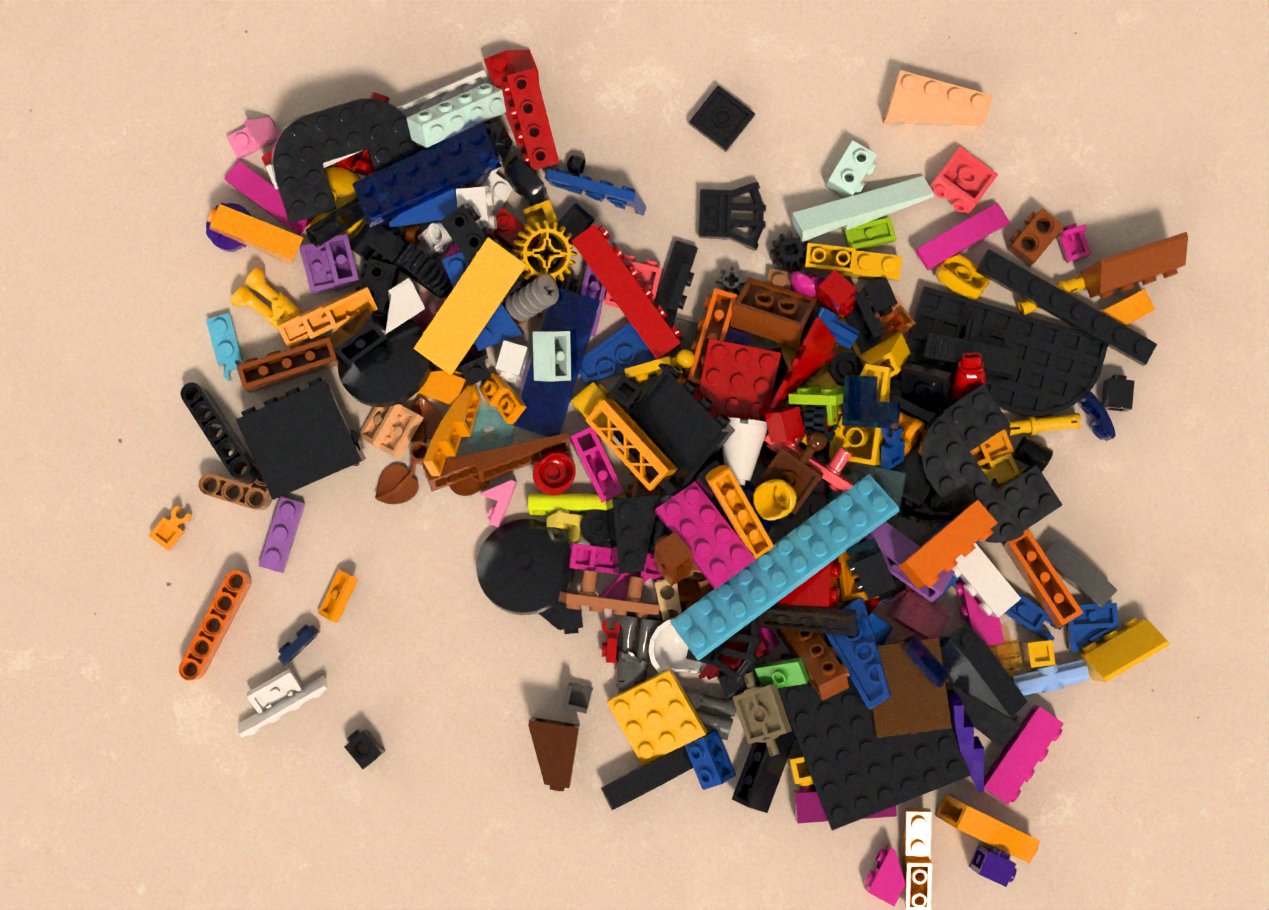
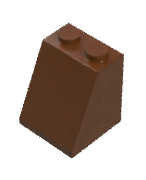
(555, 750)

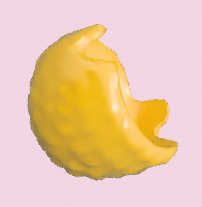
(774, 499)

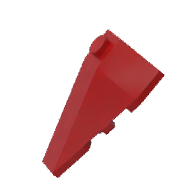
(498, 68)

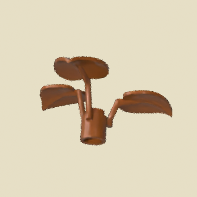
(396, 482)

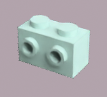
(851, 170)
(551, 356)

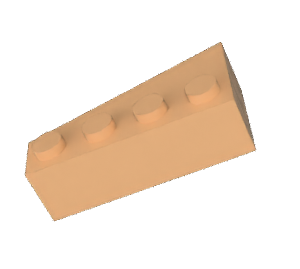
(934, 102)

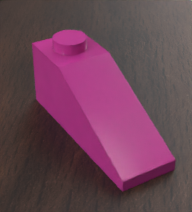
(596, 463)

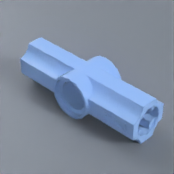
(1051, 677)

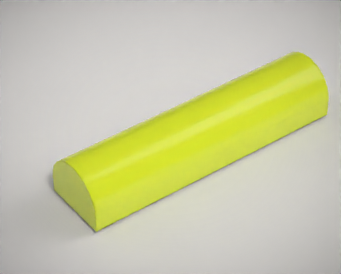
(574, 502)

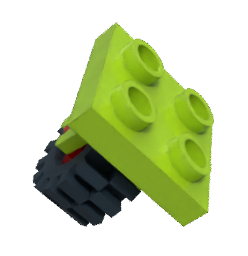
(819, 408)

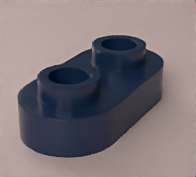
(305, 637)

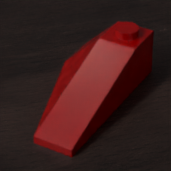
(809, 359)

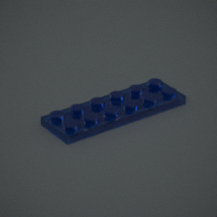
(426, 174)
(546, 400)

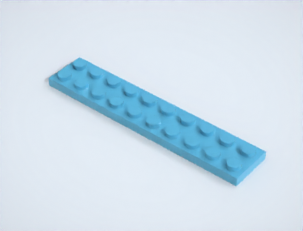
(785, 566)

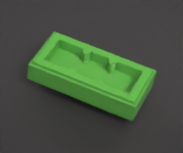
(782, 673)

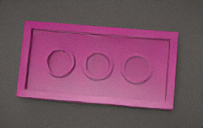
(707, 534)

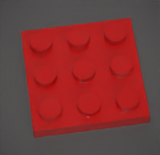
(739, 379)

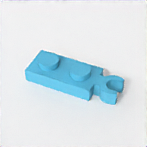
(225, 342)

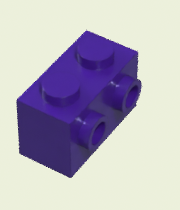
(993, 865)

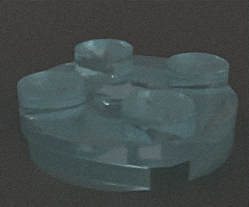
(485, 420)

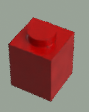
(785, 425)

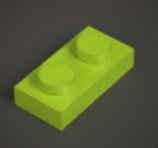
(870, 234)

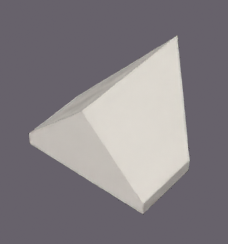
(403, 304)

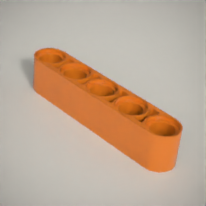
(205, 632)

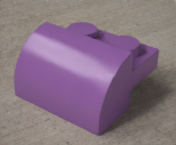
(329, 265)

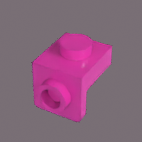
(1074, 242)

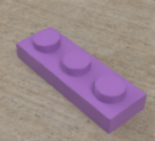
(282, 534)

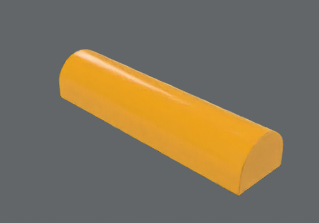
(739, 510)

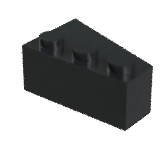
(631, 530)

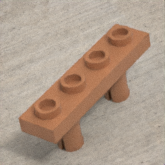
(631, 602)

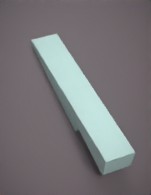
(860, 208)

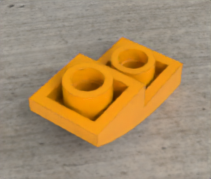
(1130, 307)
(503, 397)

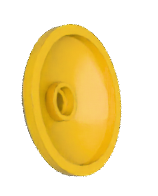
(341, 187)

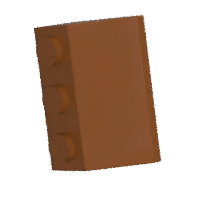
(773, 312)

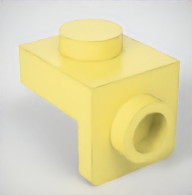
(564, 520)

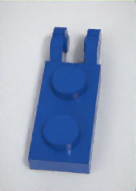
(1030, 617)

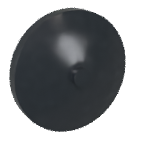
(389, 370)
(524, 566)

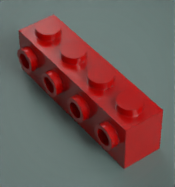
(532, 118)

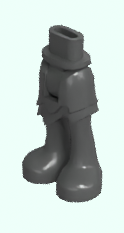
(630, 665)
(721, 724)

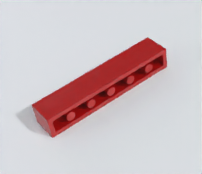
(627, 291)

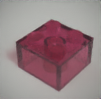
(918, 615)

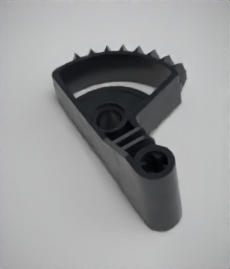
(387, 245)

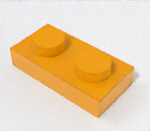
(337, 596)

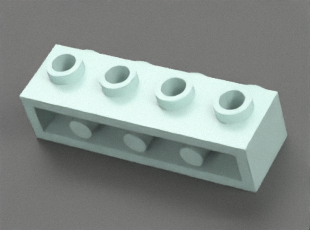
(456, 115)

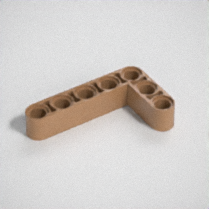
(247, 491)

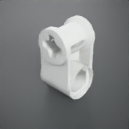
(435, 239)

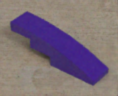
(969, 746)

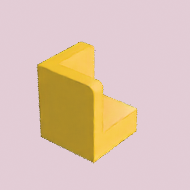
(539, 212)
(1038, 653)

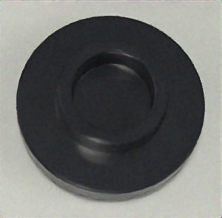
(844, 364)
(595, 527)

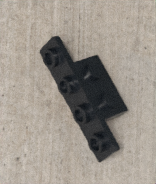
(675, 279)
(864, 321)

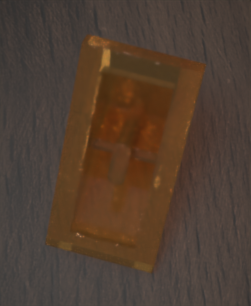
(896, 322)

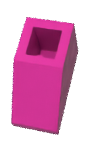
(887, 878)

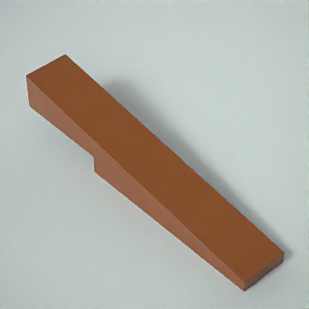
(496, 461)

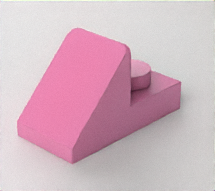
(253, 137)
(503, 495)

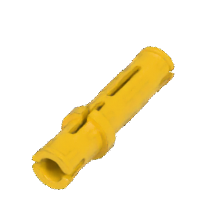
(1069, 286)
(1033, 425)

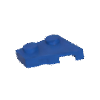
(1091, 624)

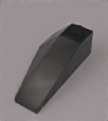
(979, 673)

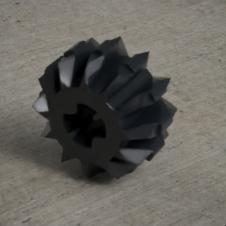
(783, 245)

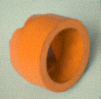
(411, 234)

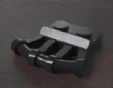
(716, 215)
(714, 657)

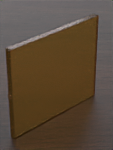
(914, 701)

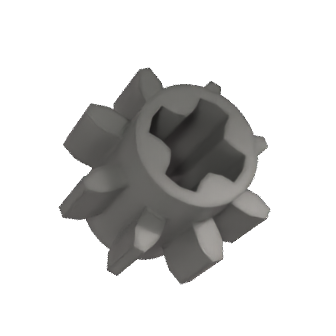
(736, 277)

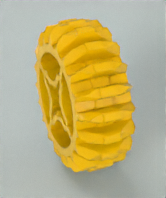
(545, 263)

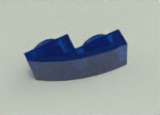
(1102, 423)

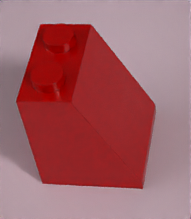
(817, 590)

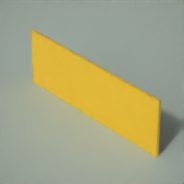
(470, 306)

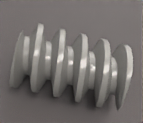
(532, 298)

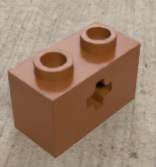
(672, 558)

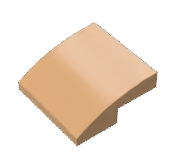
(391, 428)

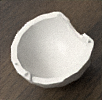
(670, 651)

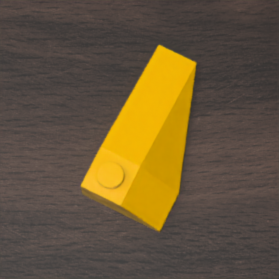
(864, 441)

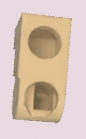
(668, 599)

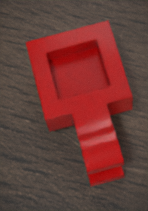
(609, 648)

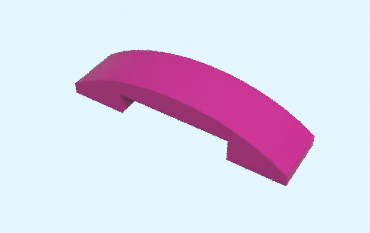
(600, 560)

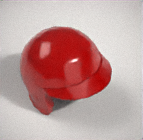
(554, 472)

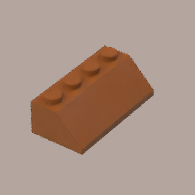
(1136, 266)

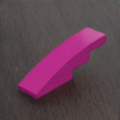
(263, 195)
(962, 236)

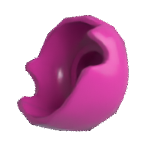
(806, 283)

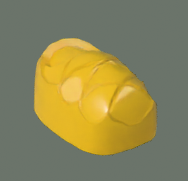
(960, 276)

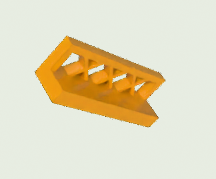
(638, 438)

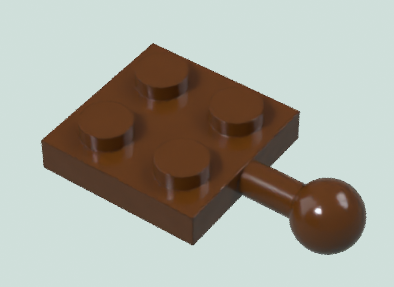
(796, 469)

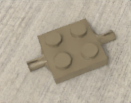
(762, 714)

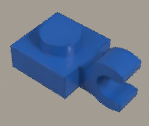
(893, 450)

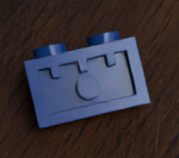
(710, 760)

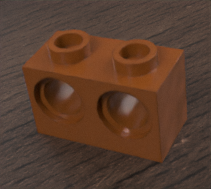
(1038, 240)

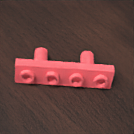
(831, 471)

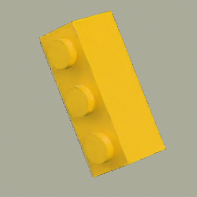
(1122, 649)

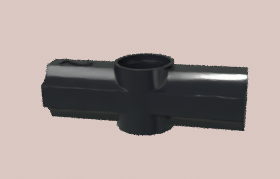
(330, 227)

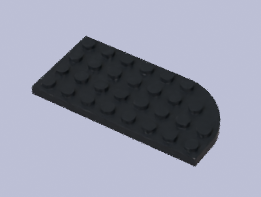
(1052, 361)

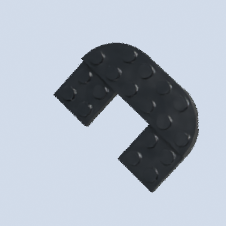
(328, 136)
(959, 479)

